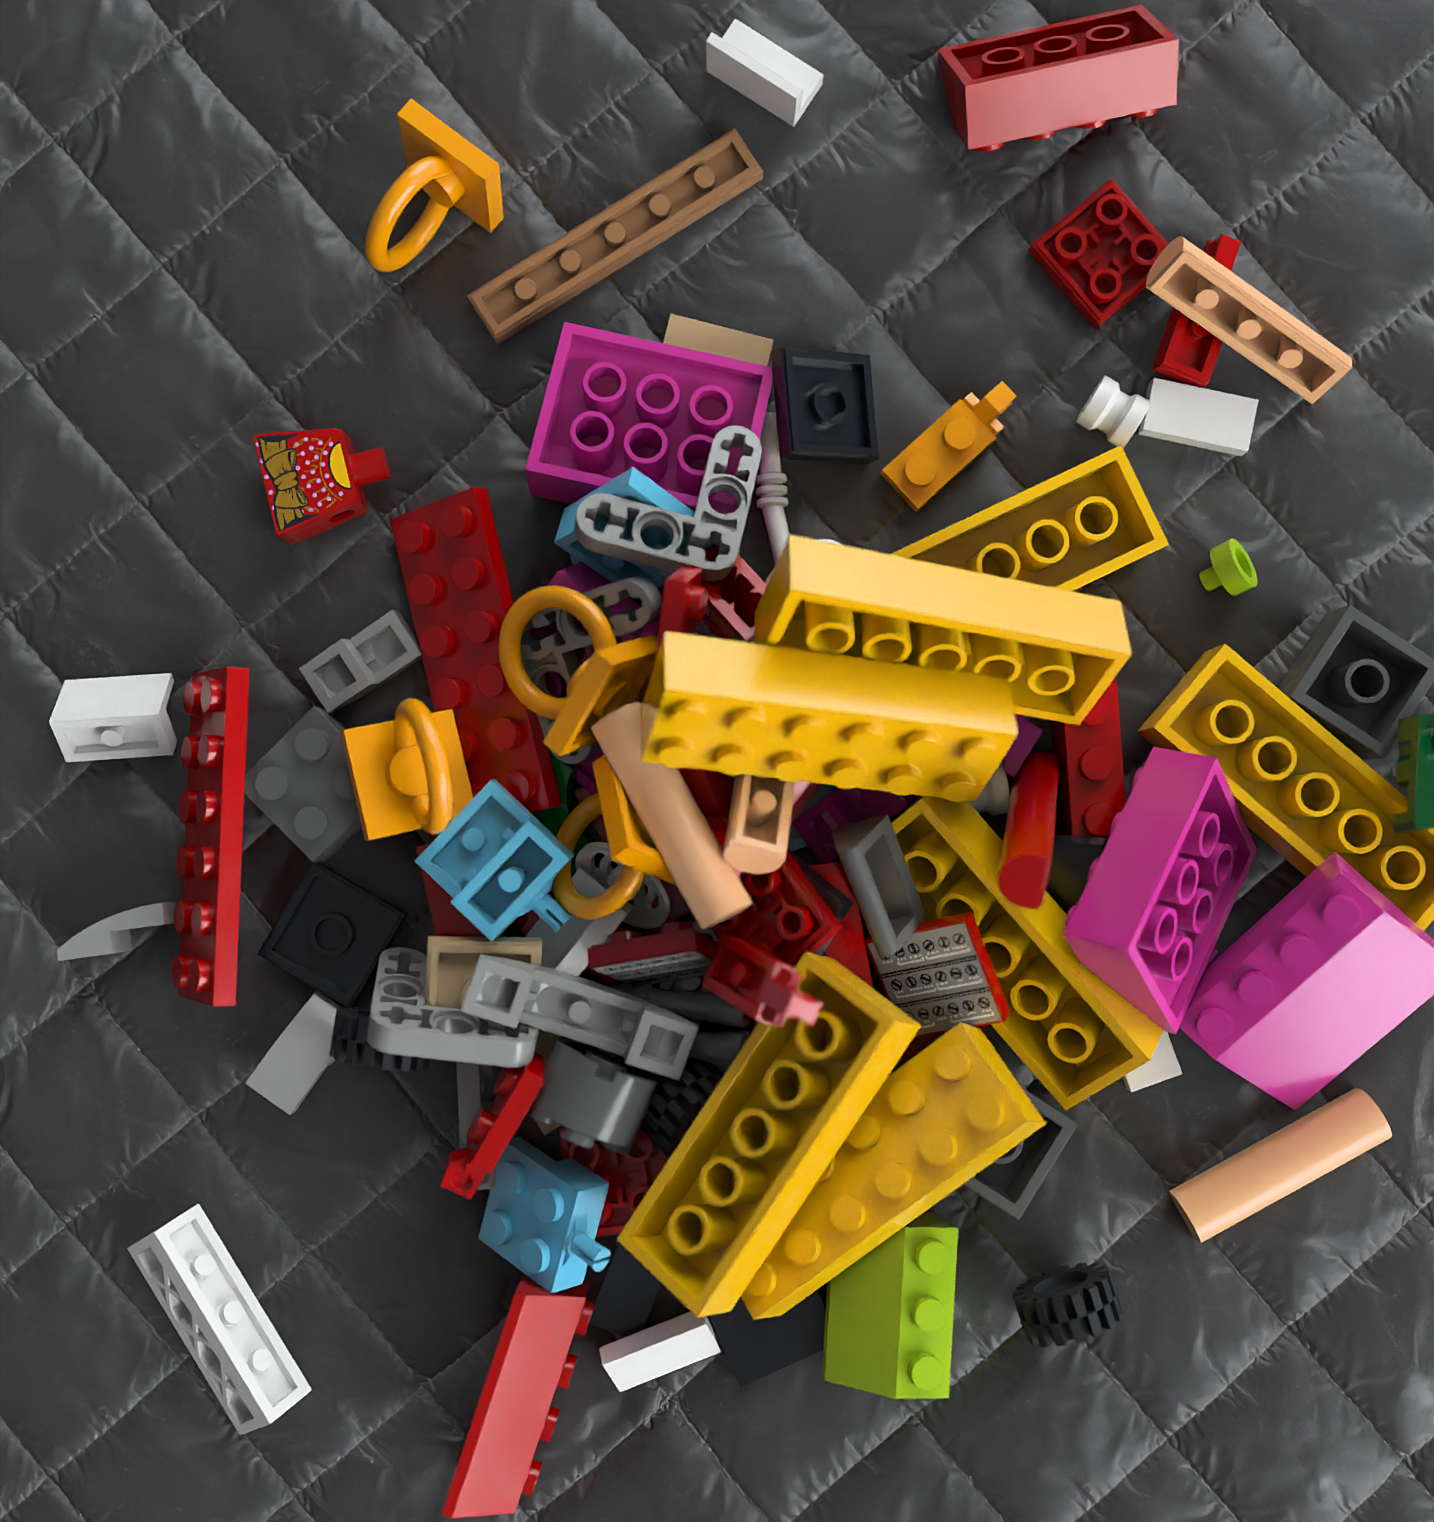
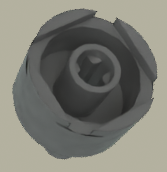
(593, 1096)

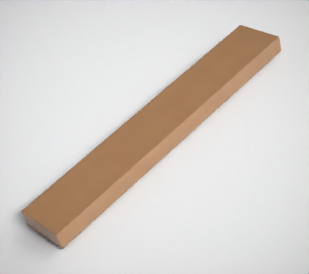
(615, 236)

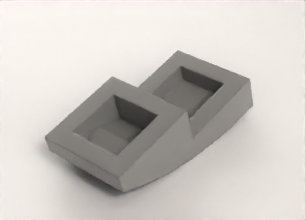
(363, 662)
(113, 933)
(298, 1055)

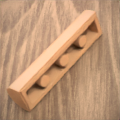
(1246, 320)
(672, 821)
(758, 823)
(1280, 1164)

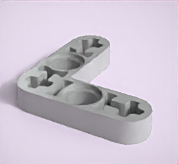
(703, 527)
(557, 650)
(408, 1027)

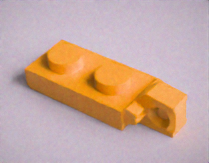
(947, 446)

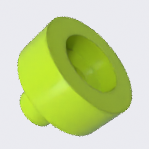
(1229, 568)

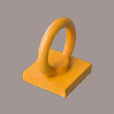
(449, 172)
(601, 684)
(407, 772)
(627, 844)

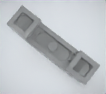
(582, 1011)

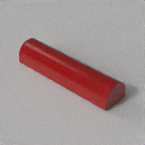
(1029, 831)

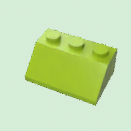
(895, 1314)

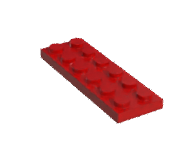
(458, 608)
(213, 836)

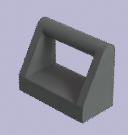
(880, 881)

